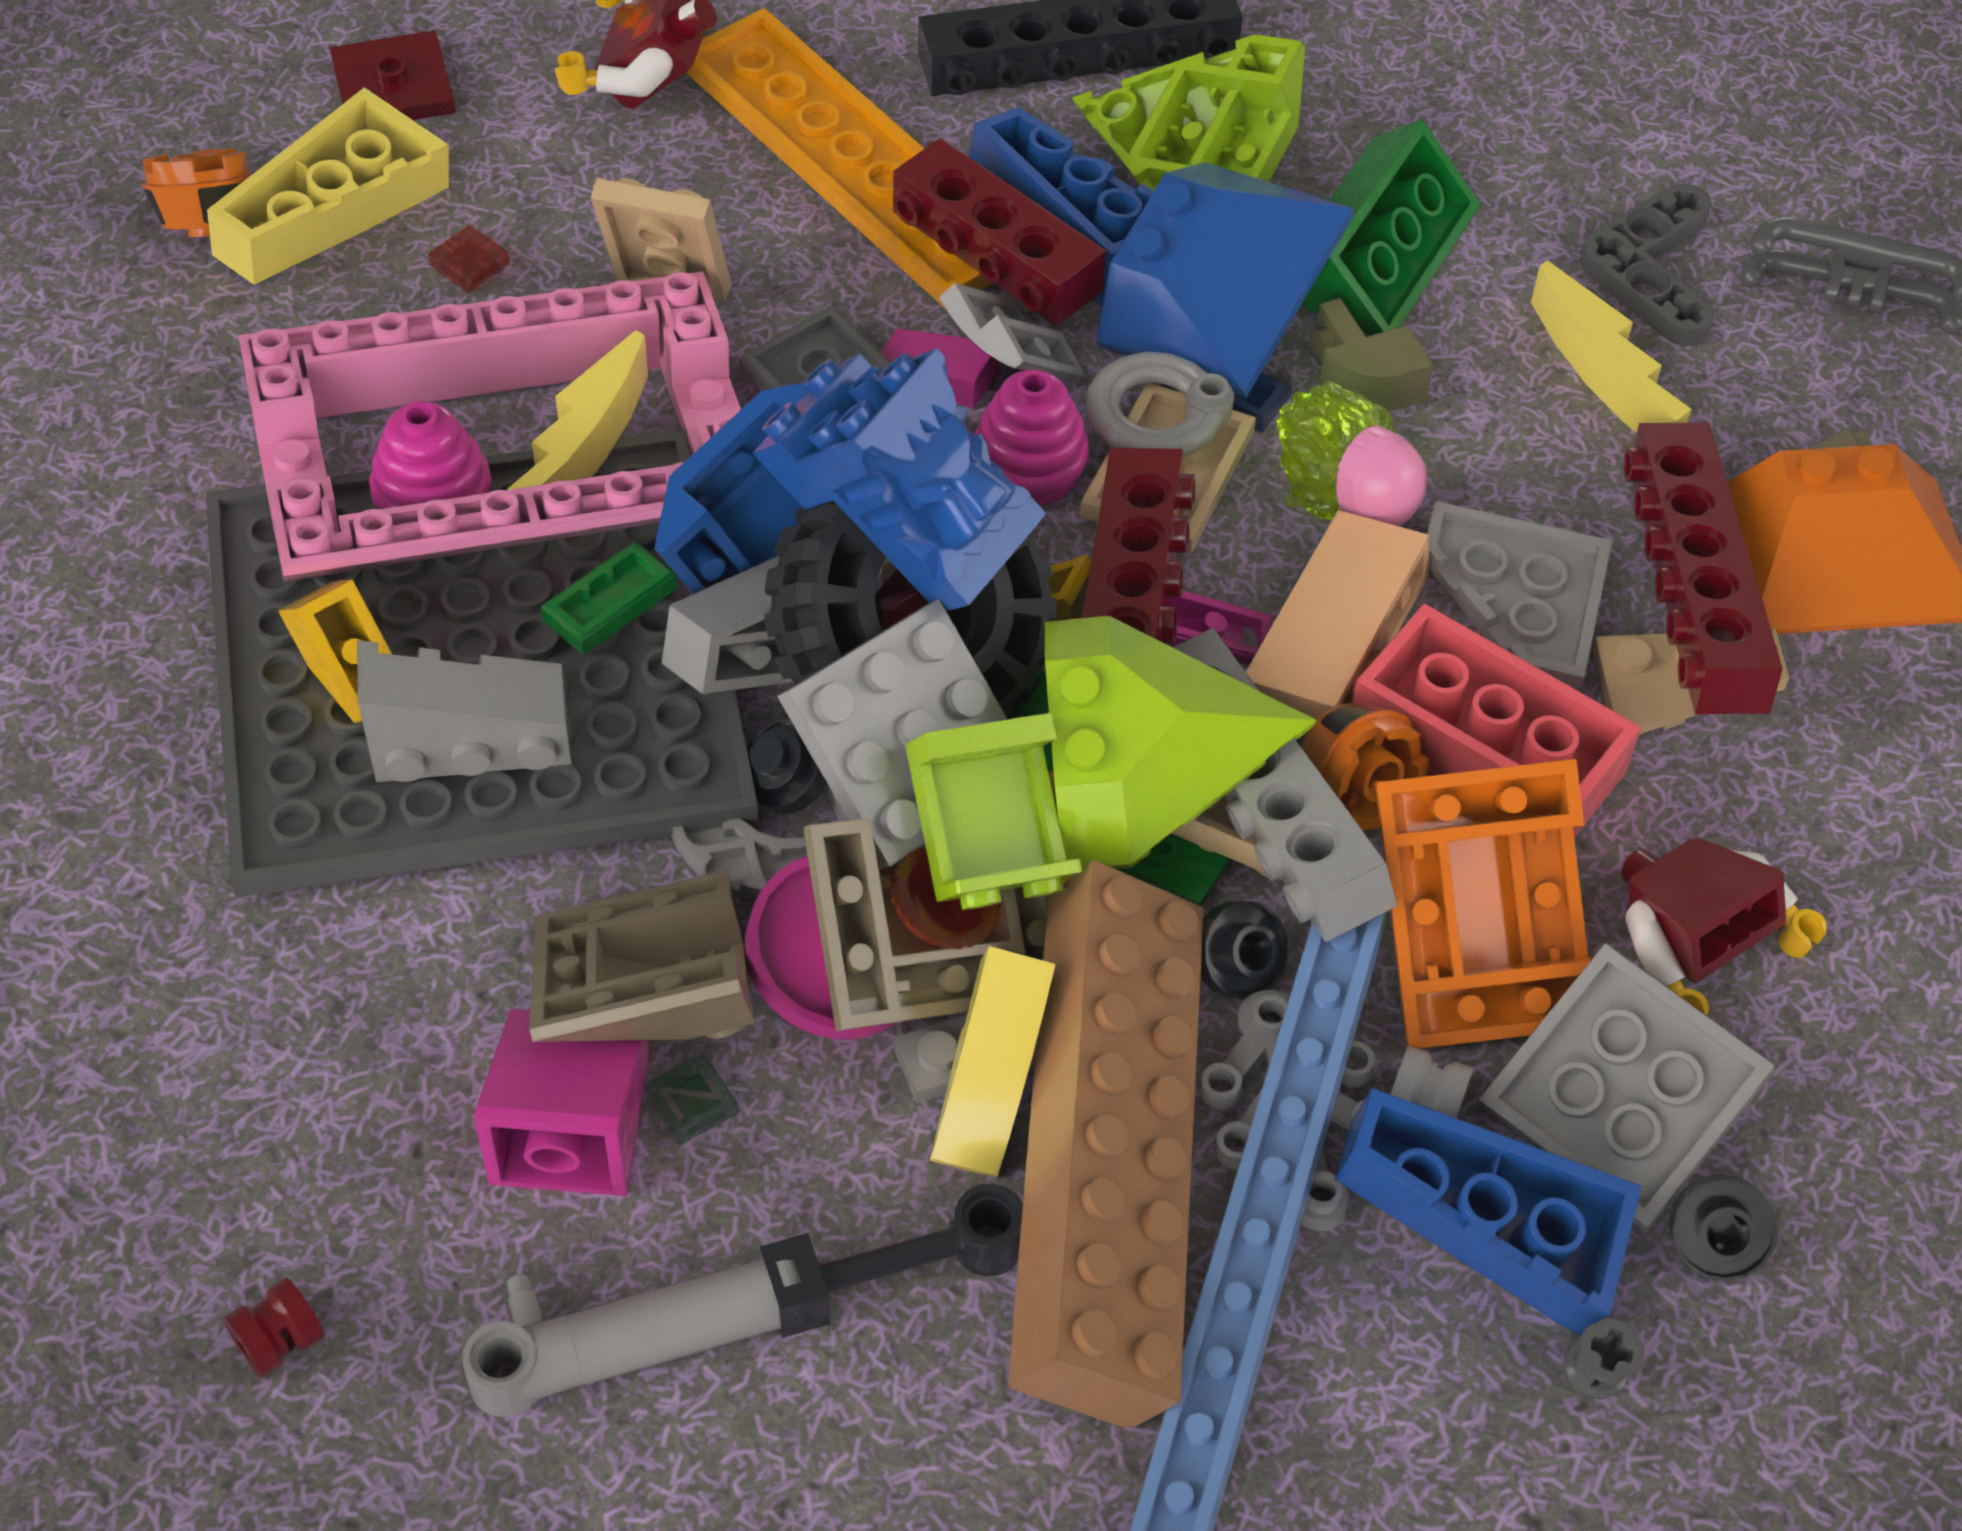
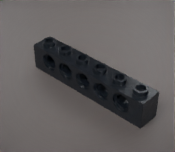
(1068, 40)

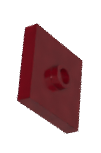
(399, 70)

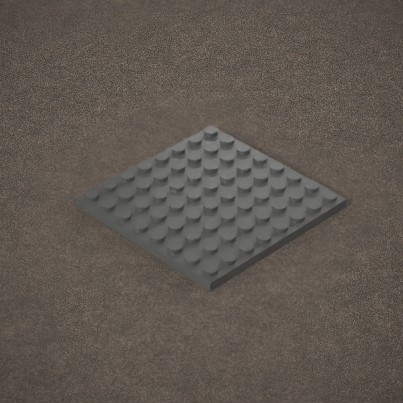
(302, 772)

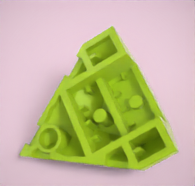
(1197, 110)
(1146, 737)

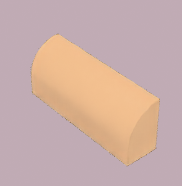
(1341, 613)

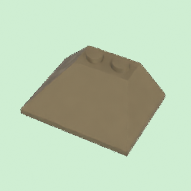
(871, 960)
(643, 966)

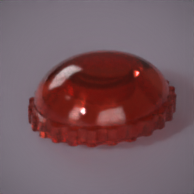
(931, 921)

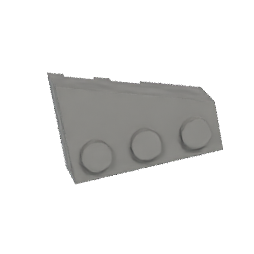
(721, 636)
(460, 717)

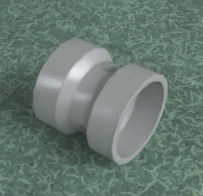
(1429, 1086)

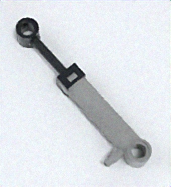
(694, 1315)

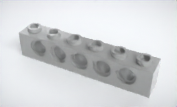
(1302, 827)

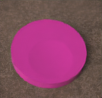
(788, 955)

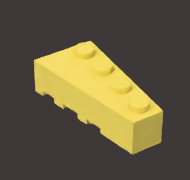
(327, 188)

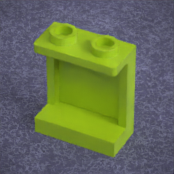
(989, 811)

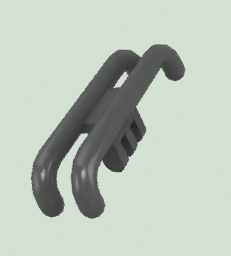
(1858, 265)

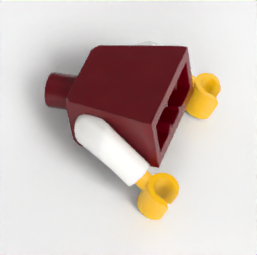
(643, 50)
(1707, 908)

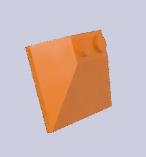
(1849, 540)
(1483, 898)

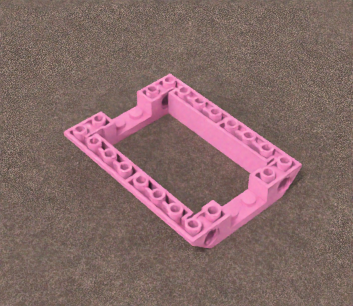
(467, 353)

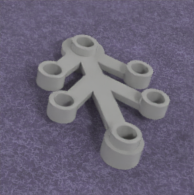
(1259, 1039)

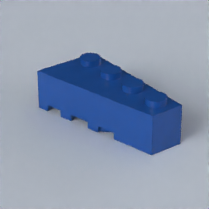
(1496, 1204)

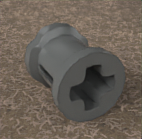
(1622, 1352)

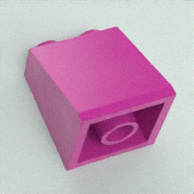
(561, 1111)

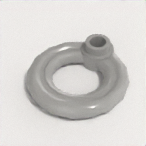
(1207, 402)

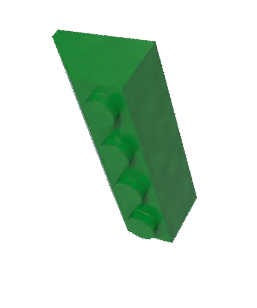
(1404, 224)

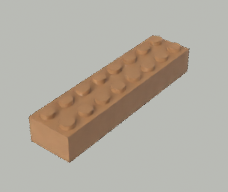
(1110, 1152)

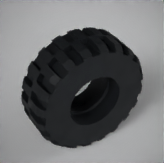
(828, 605)

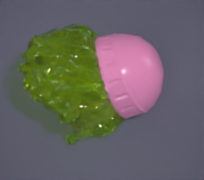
(1348, 457)

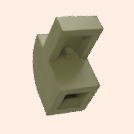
(1381, 367)

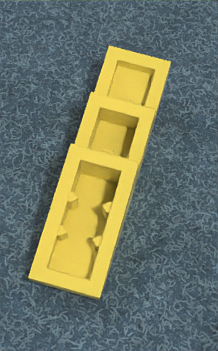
(1598, 348)
(590, 416)

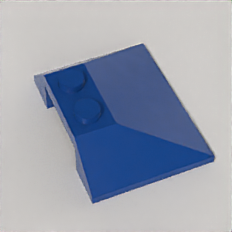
(1217, 270)
(723, 503)

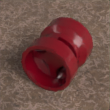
(273, 1327)

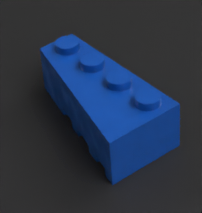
(1066, 184)

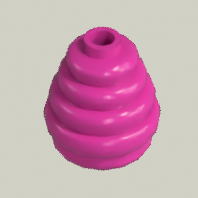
(1036, 435)
(426, 458)

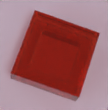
(468, 258)

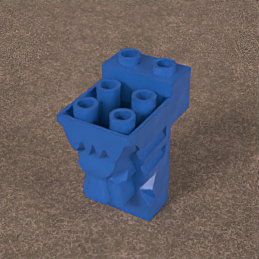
(903, 471)

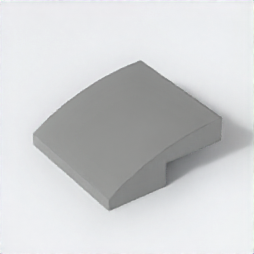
(1007, 334)

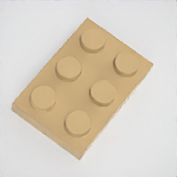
(659, 233)
(1212, 464)

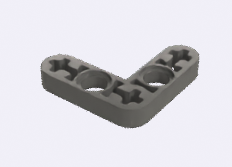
(1638, 265)

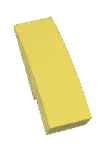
(992, 1061)

